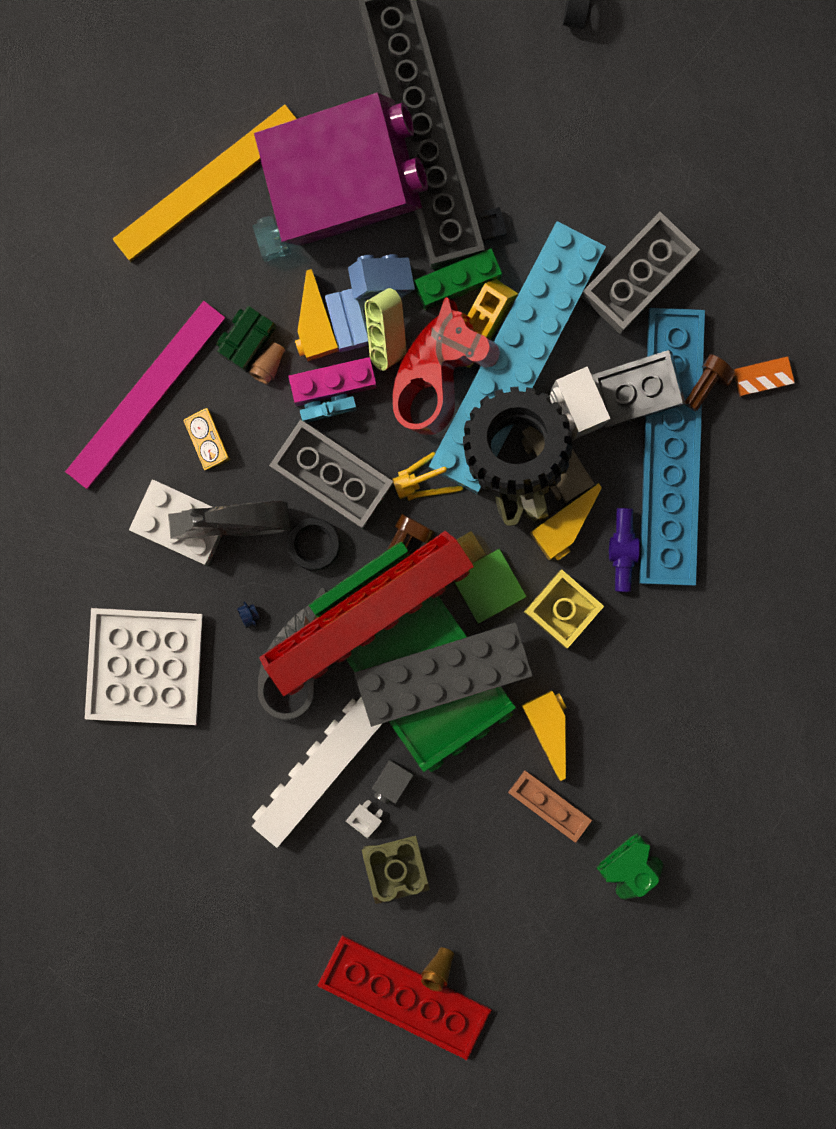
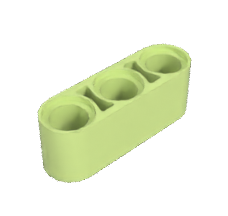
(385, 329)

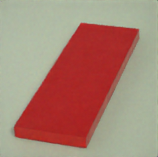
(401, 998)

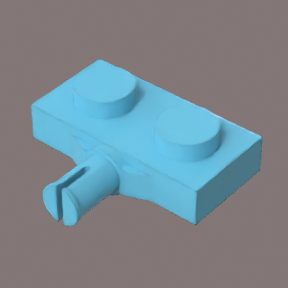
(316, 411)

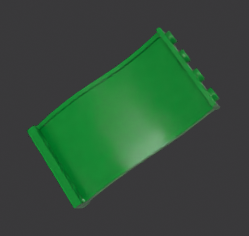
(437, 730)

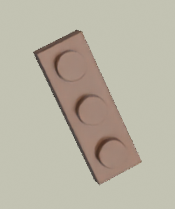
(550, 806)

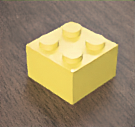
(563, 609)

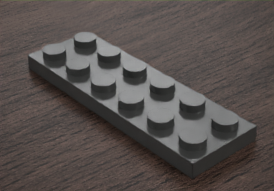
(443, 674)

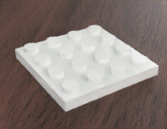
(144, 666)

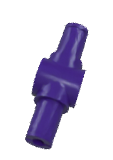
(623, 549)

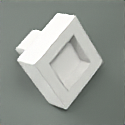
(364, 820)

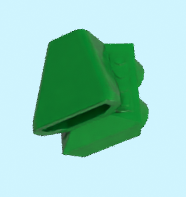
(631, 868)

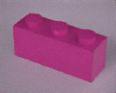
(332, 381)

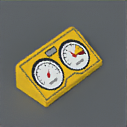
(206, 439)

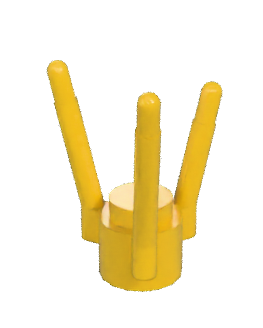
(407, 484)

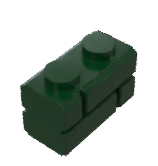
(245, 338)

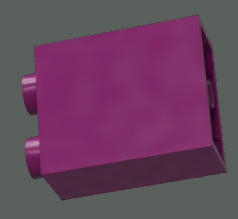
(341, 169)

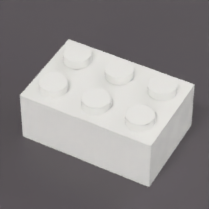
(580, 402)
(153, 522)

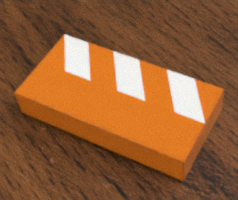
(764, 376)

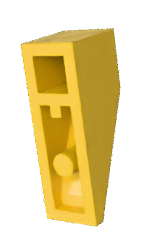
(491, 308)
(314, 327)
(562, 528)
(549, 725)

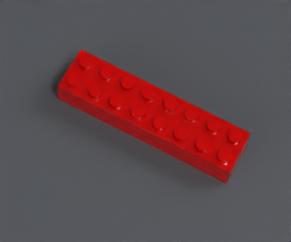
(366, 613)

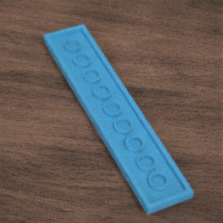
(672, 457)

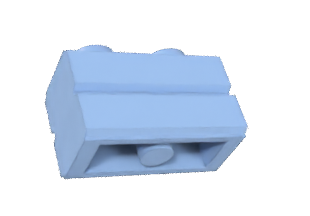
(347, 320)

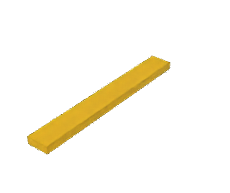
(196, 190)

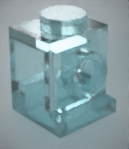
(269, 239)

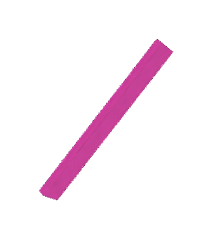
(145, 395)

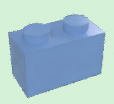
(374, 275)

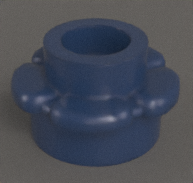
(248, 615)

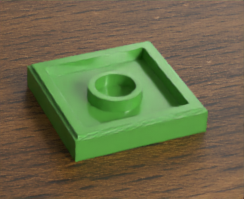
(490, 587)

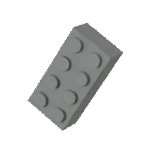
(639, 272)
(331, 474)

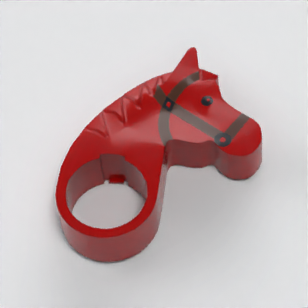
(430, 362)

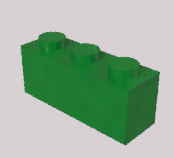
(457, 279)

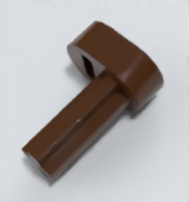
(714, 371)
(410, 528)

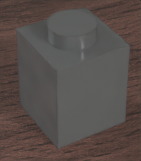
(391, 782)

